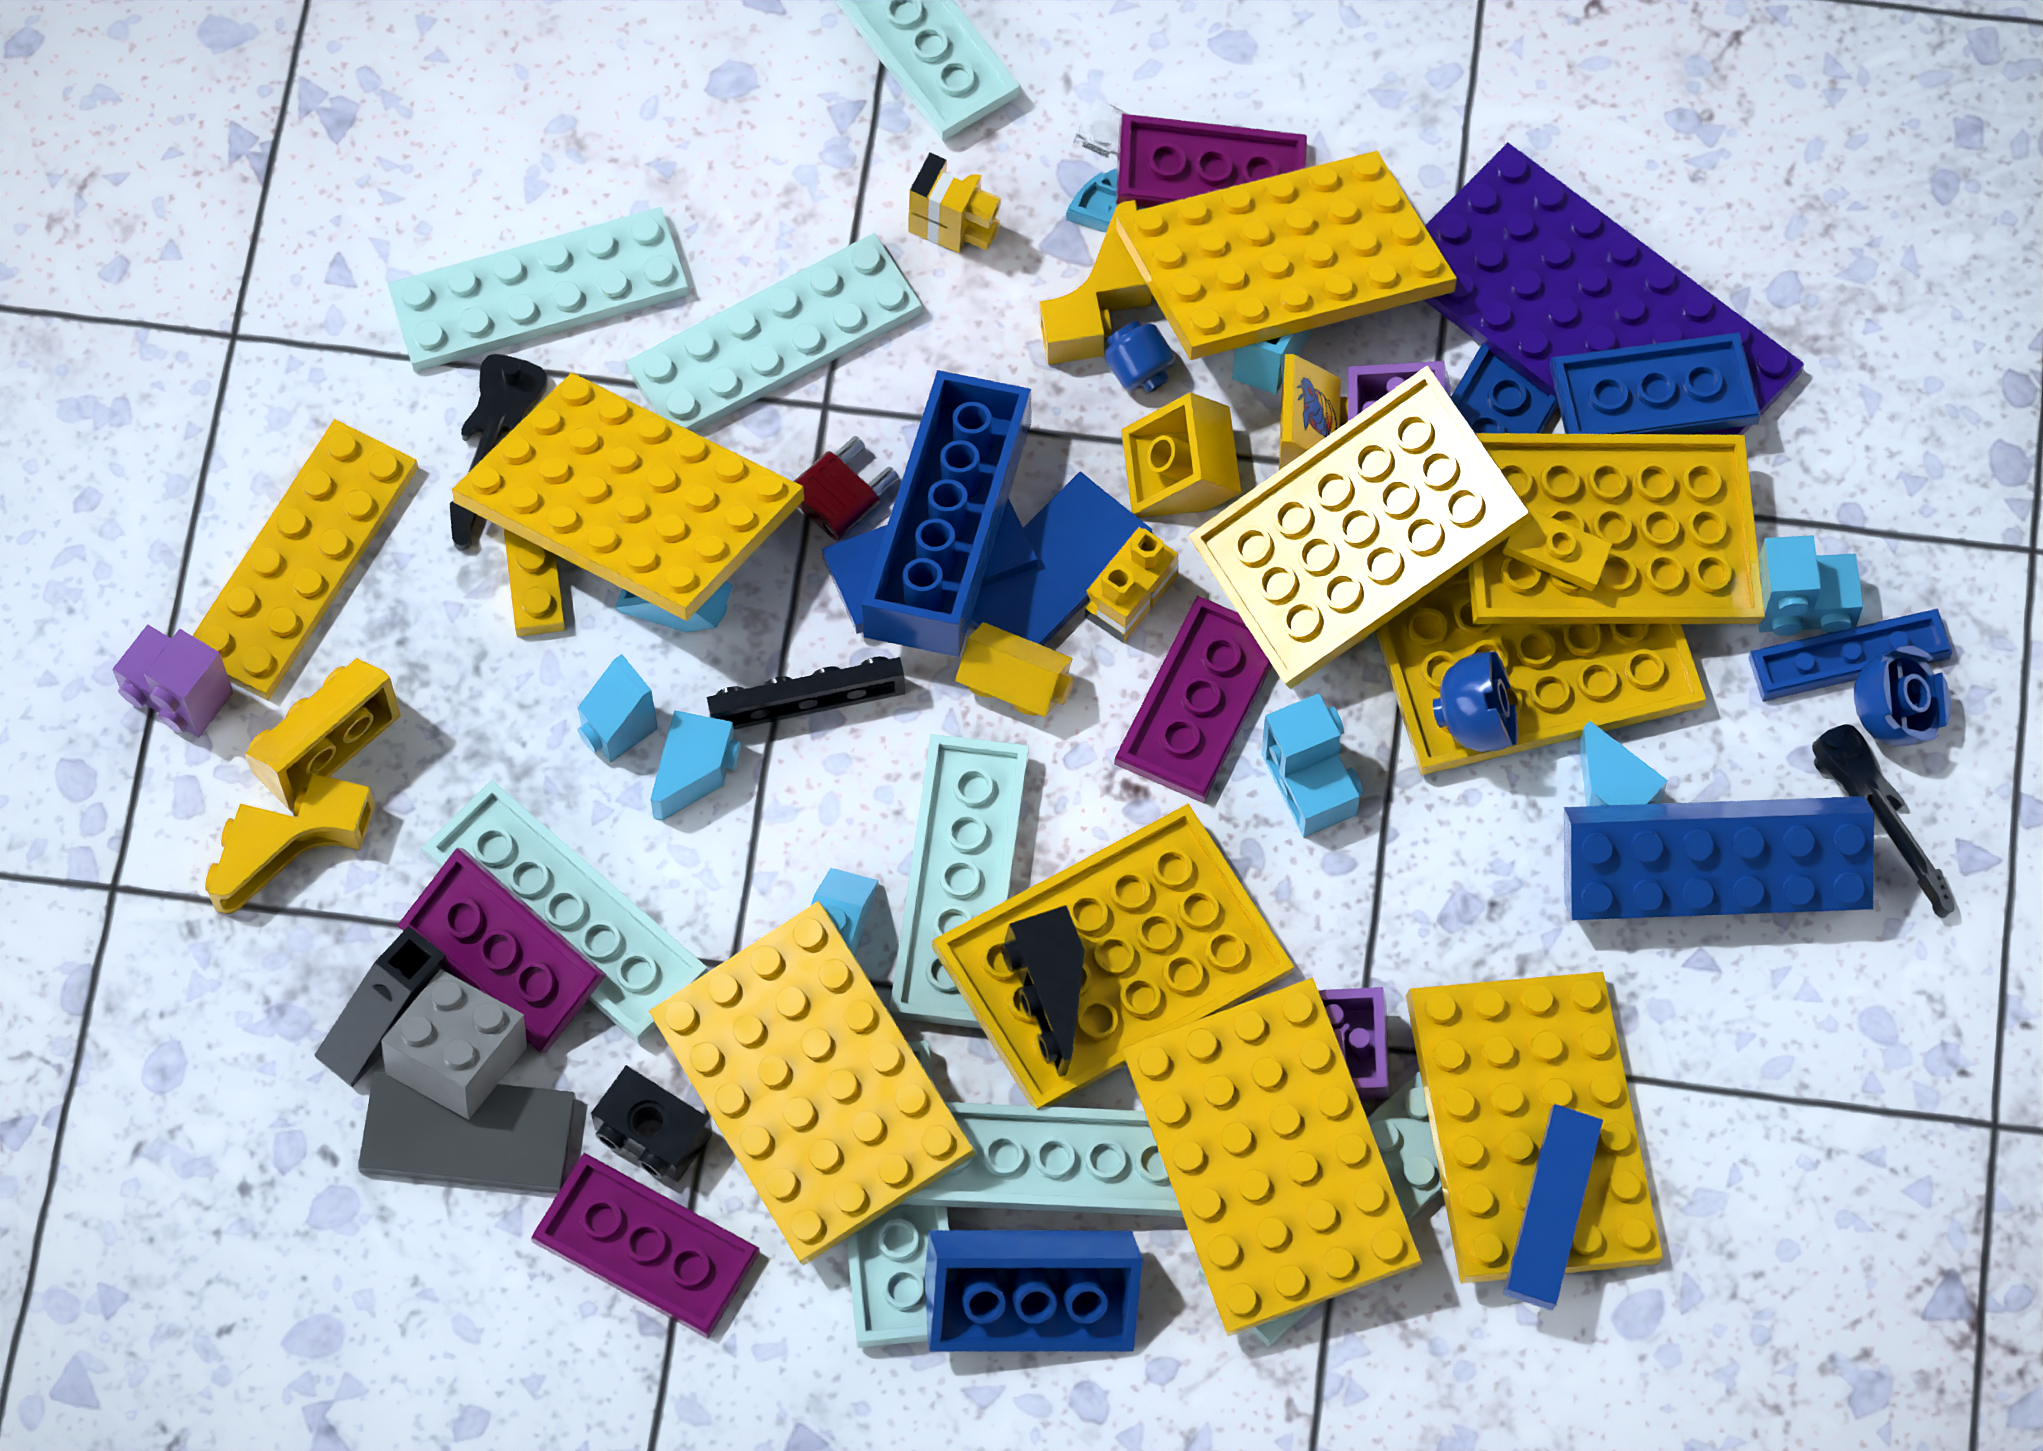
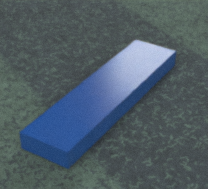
(1843, 654)
(1553, 1207)

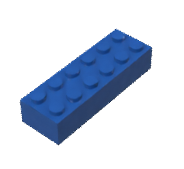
(947, 513)
(1718, 858)

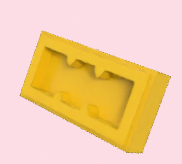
(1559, 550)

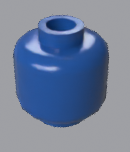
(1139, 357)

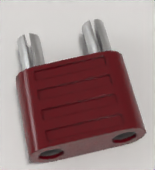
(836, 494)

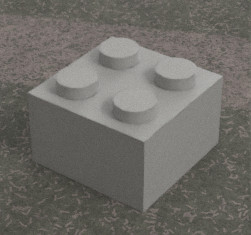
(454, 1044)

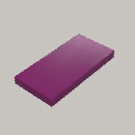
(1183, 159)
(1196, 702)
(503, 947)
(645, 1245)

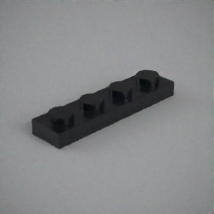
(819, 692)

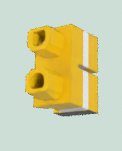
(951, 209)
(1131, 584)

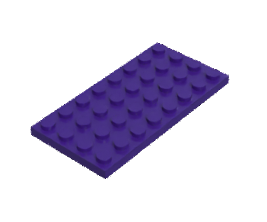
(1562, 279)

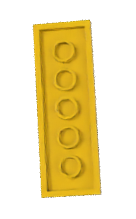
(304, 556)

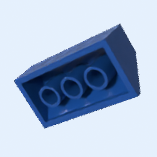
(1031, 1290)

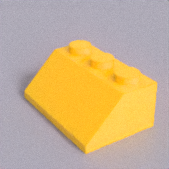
(324, 730)

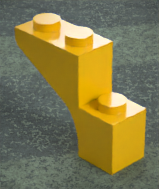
(1079, 321)
(265, 841)

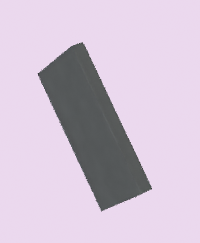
(509, 1142)

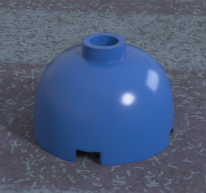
(1902, 697)
(1476, 704)

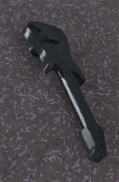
(507, 394)
(1849, 760)

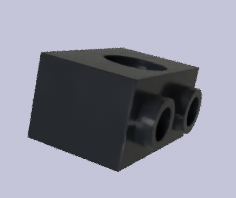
(638, 1099)

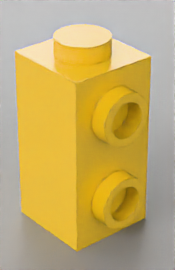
(1015, 670)

